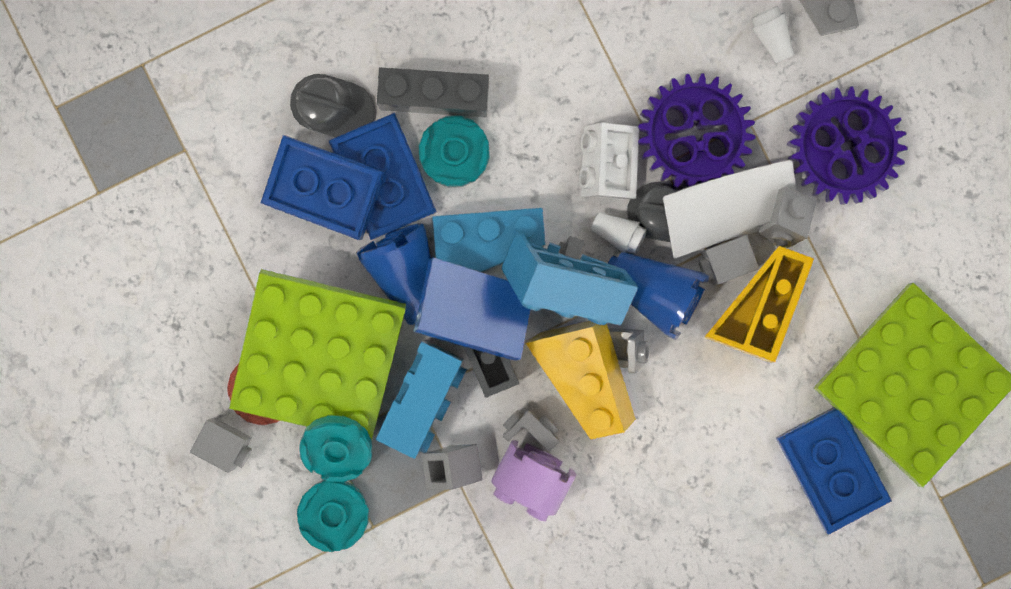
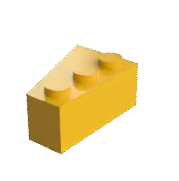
(765, 307)
(586, 375)

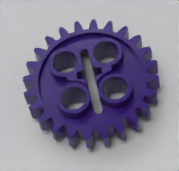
(689, 101)
(876, 131)

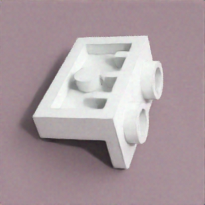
(609, 161)

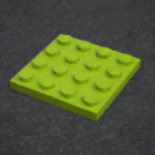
(315, 352)
(916, 384)

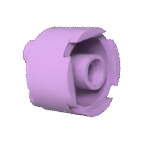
(532, 480)

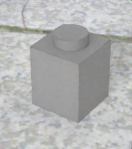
(728, 260)
(222, 445)
(452, 467)

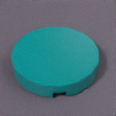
(454, 151)
(336, 448)
(333, 515)

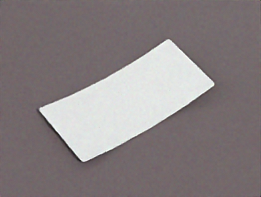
(725, 207)

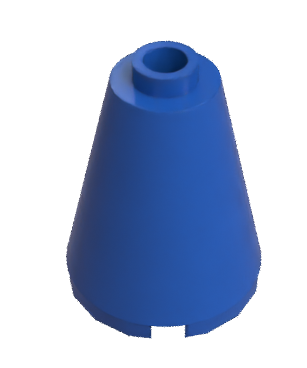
(399, 266)
(664, 292)

